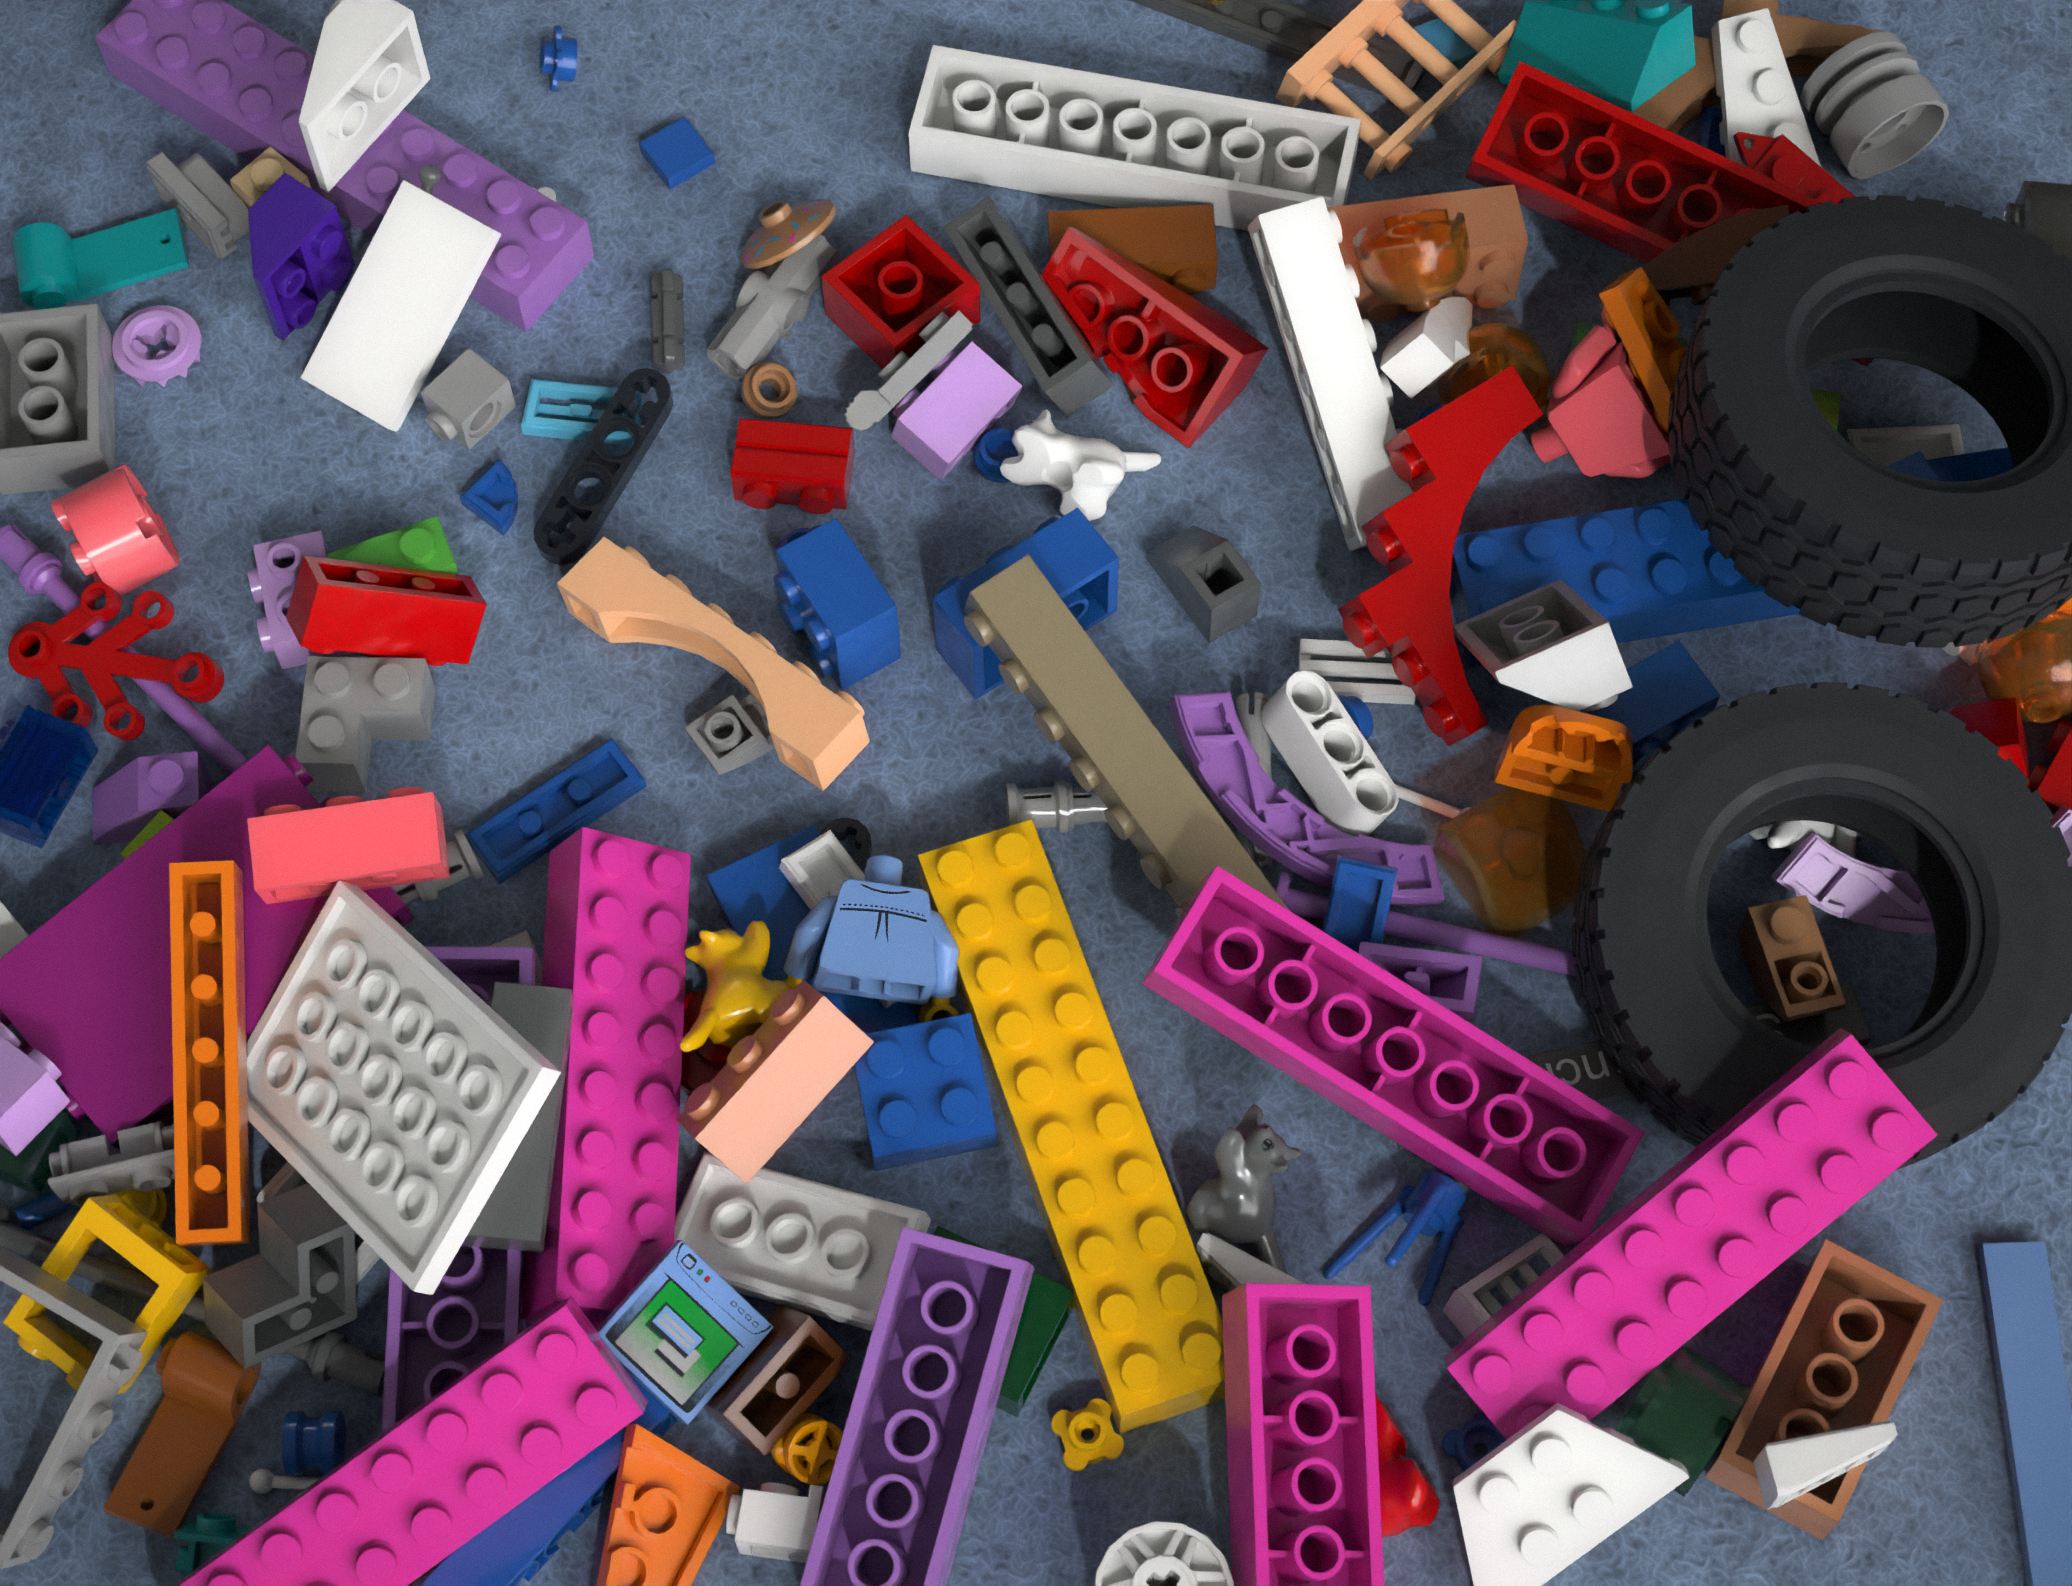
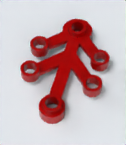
(105, 658)

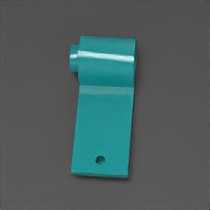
(64, 269)

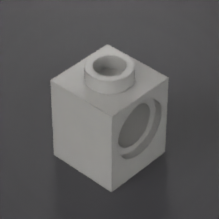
(467, 400)

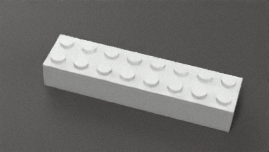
(1123, 139)

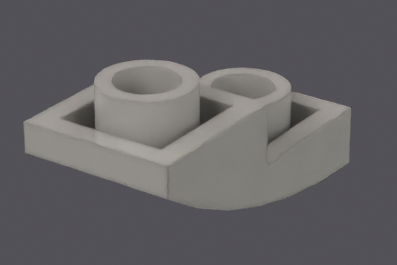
(732, 733)

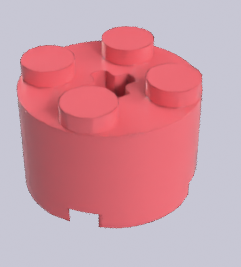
(116, 531)

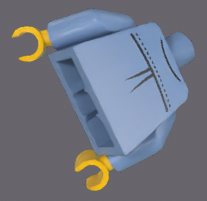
(877, 943)

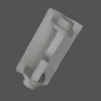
(88, 1169)

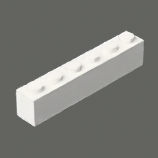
(1331, 359)

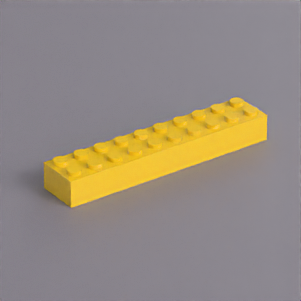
(1078, 1128)

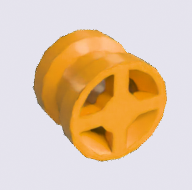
(815, 1459)

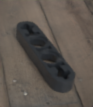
(596, 463)

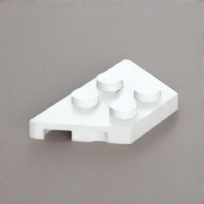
(1554, 1496)

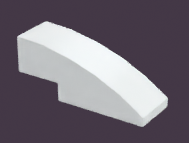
(1429, 346)

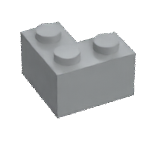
(351, 704)

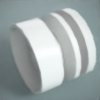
(1163, 1556)

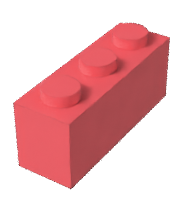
(349, 840)

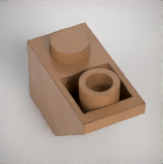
(1789, 959)

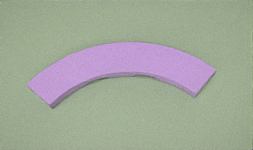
(1867, 890)

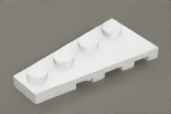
(1756, 84)

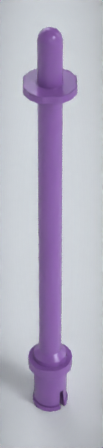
(41, 574)
(1442, 933)

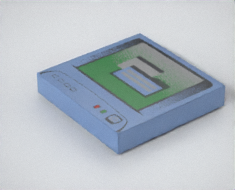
(683, 1331)

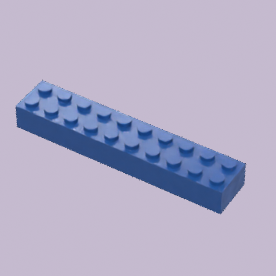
(1636, 565)

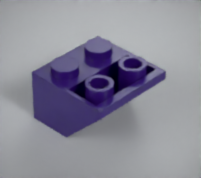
(296, 252)

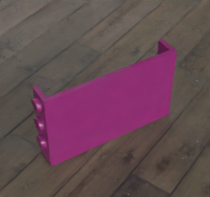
(98, 973)

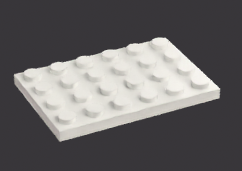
(391, 1086)

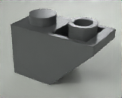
(1207, 580)

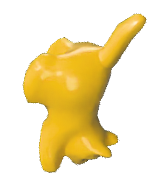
(736, 990)

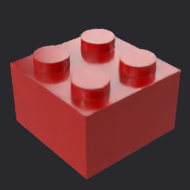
(895, 290)

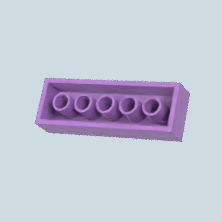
(919, 1415)

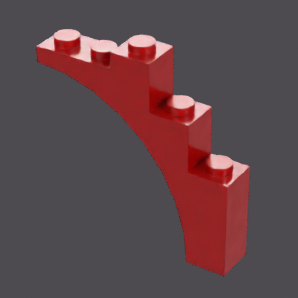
(1416, 540)

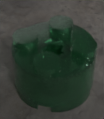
(1684, 1411)

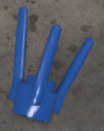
(1429, 1210)

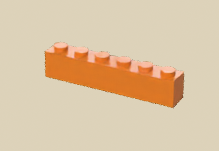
(209, 1054)

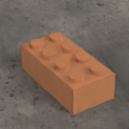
(1495, 243)
(1827, 1370)

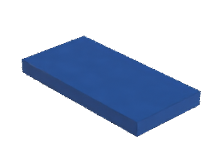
(760, 892)

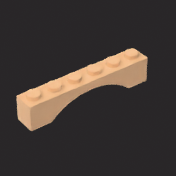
(630, 602)

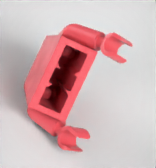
(1602, 413)

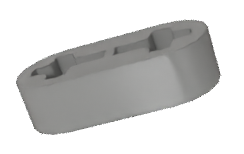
(218, 194)

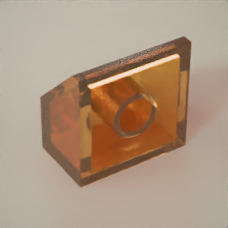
(1513, 859)

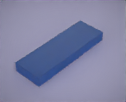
(555, 810)

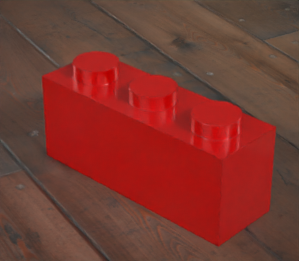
(385, 611)

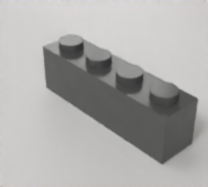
(1028, 307)
(520, 1202)

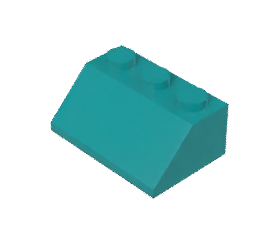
(1605, 46)

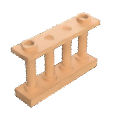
(1348, 46)

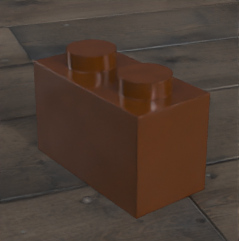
(777, 1380)

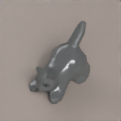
(1241, 1195)

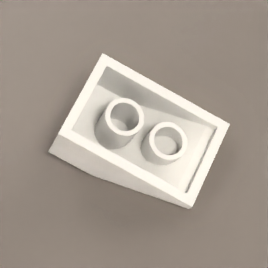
(359, 82)

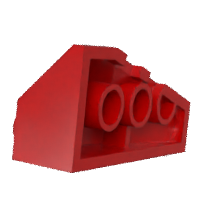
(1184, 360)

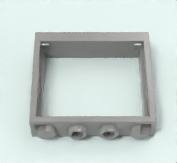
(88, 1413)

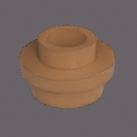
(782, 382)

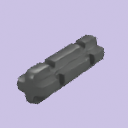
(667, 321)

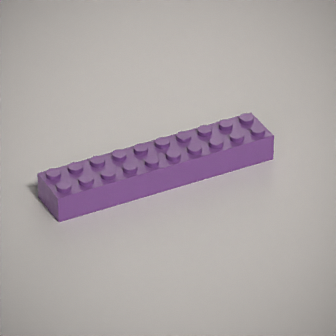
(248, 95)

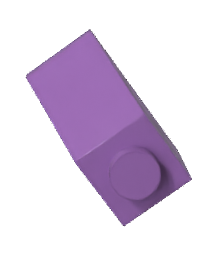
(142, 789)

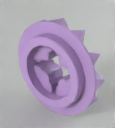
(148, 327)

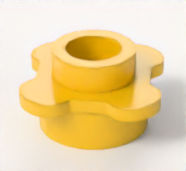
(1083, 1452)

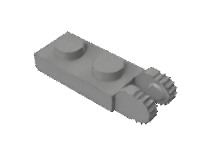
(905, 373)

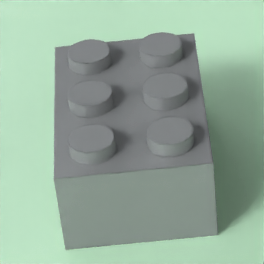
(55, 398)

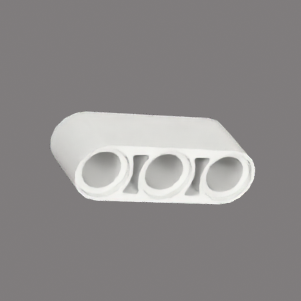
(1329, 754)

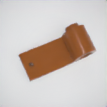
(187, 1434)

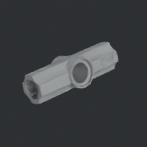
(770, 307)

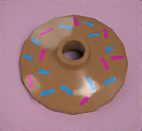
(786, 231)

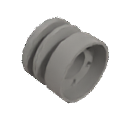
(1874, 104)

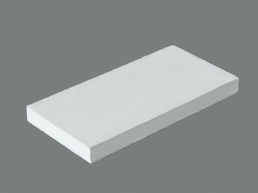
(400, 306)
(794, 1239)

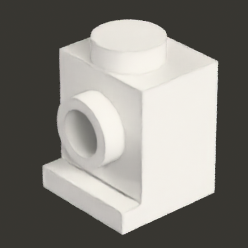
(775, 1521)

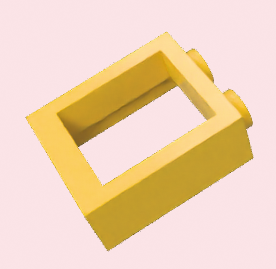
(140, 1243)

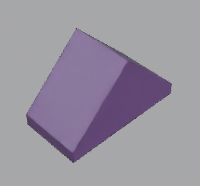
(1442, 976)

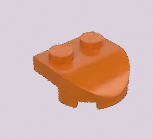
(1567, 756)

